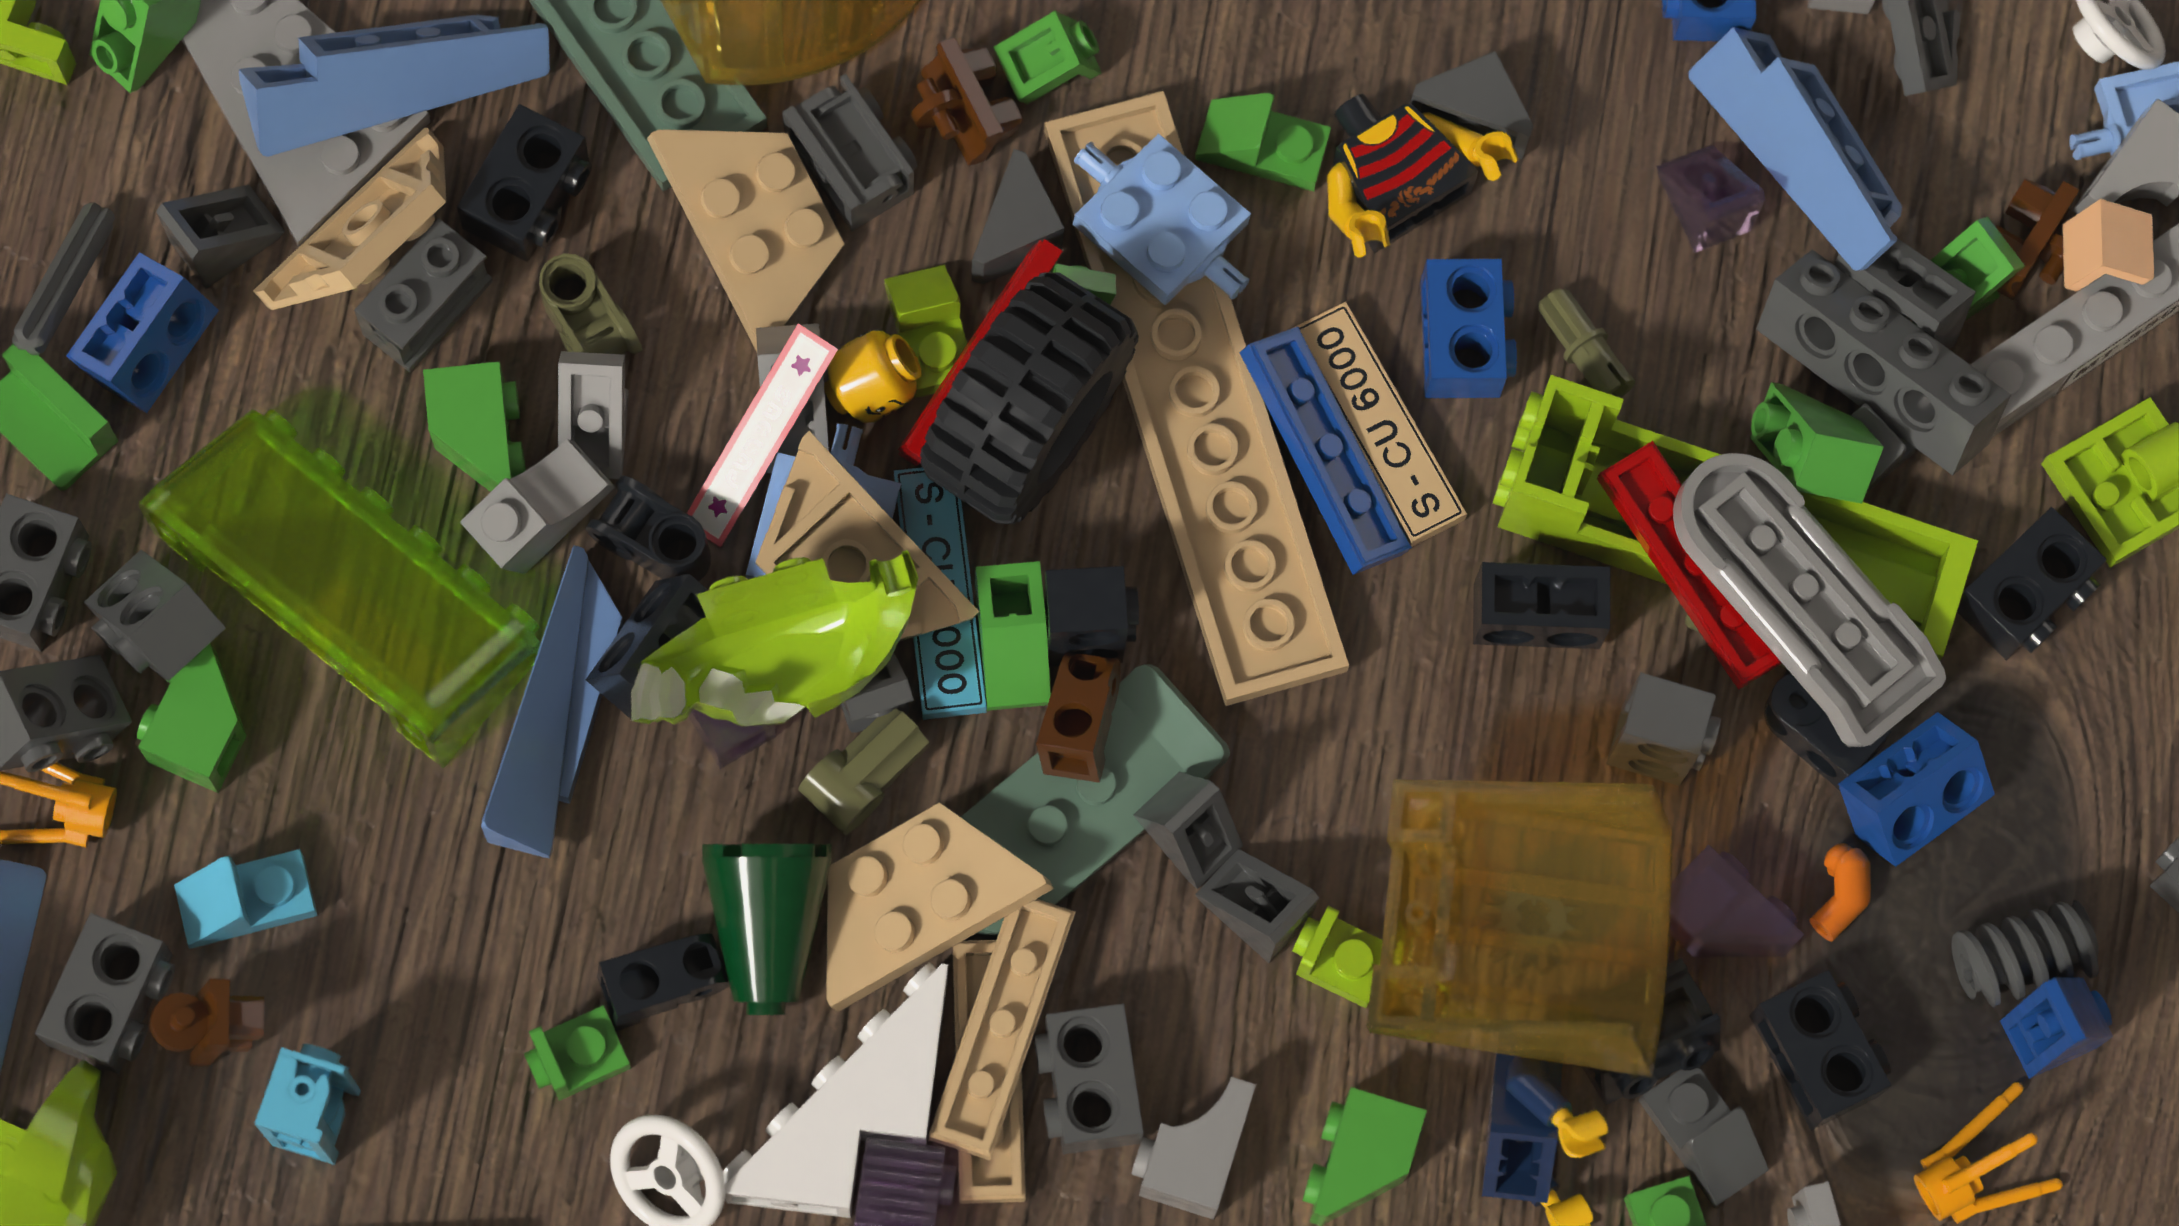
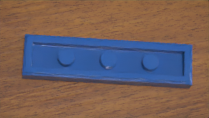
(1325, 450)

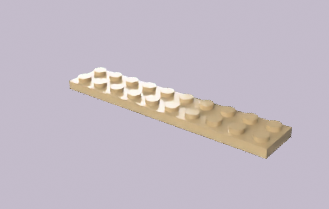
(1210, 447)

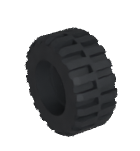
(1028, 397)

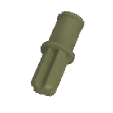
(1585, 343)

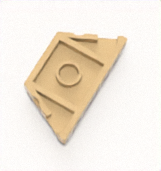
(752, 217)
(366, 230)
(835, 519)
(916, 898)

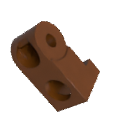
(1079, 717)

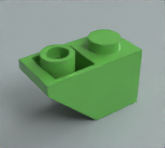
(138, 36)
(471, 418)
(1815, 444)
(1013, 635)
(195, 725)
(1368, 1153)

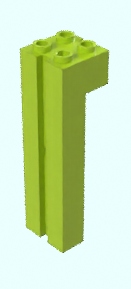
(1556, 499)

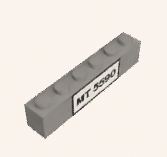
(2082, 333)

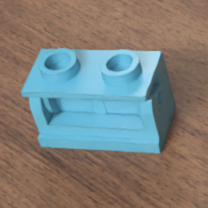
(305, 1102)

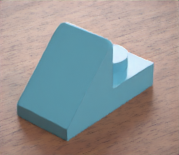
(244, 898)

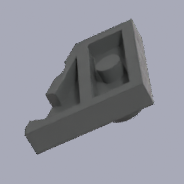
(1924, 43)

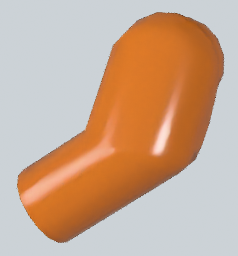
(1851, 890)

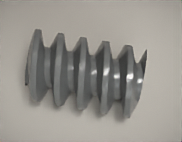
(2025, 951)

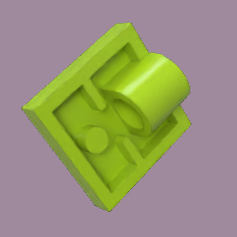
(2122, 480)

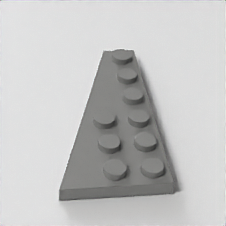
(311, 179)

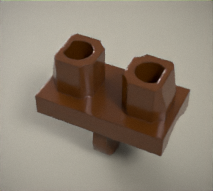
(958, 105)
(2043, 212)
(208, 1022)

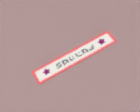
(761, 433)

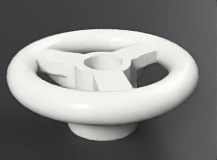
(2113, 30)
(678, 1170)

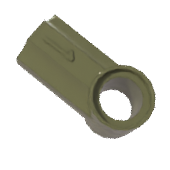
(852, 782)

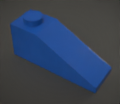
(2057, 1024)

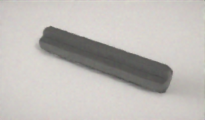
(63, 279)

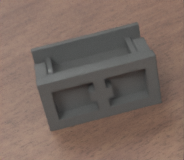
(851, 152)
(423, 295)

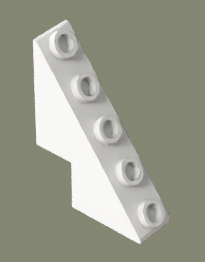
(874, 1094)

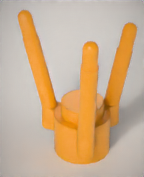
(81, 804)
(1951, 1184)

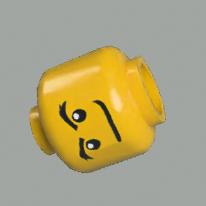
(872, 376)

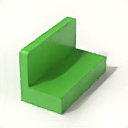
(50, 420)

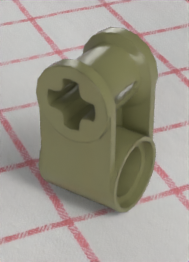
(593, 319)

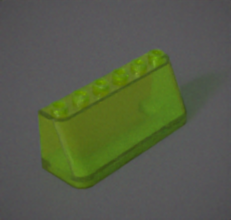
(346, 579)

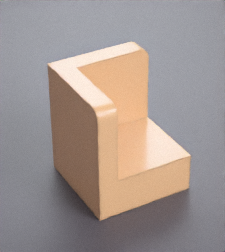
(2110, 242)

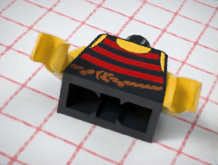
(1403, 170)

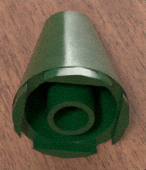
(766, 916)

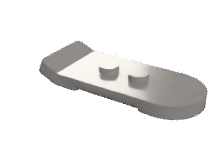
(1805, 596)

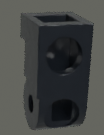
(1810, 734)
(661, 978)

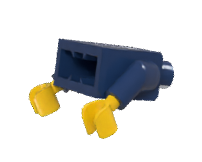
(1523, 1137)

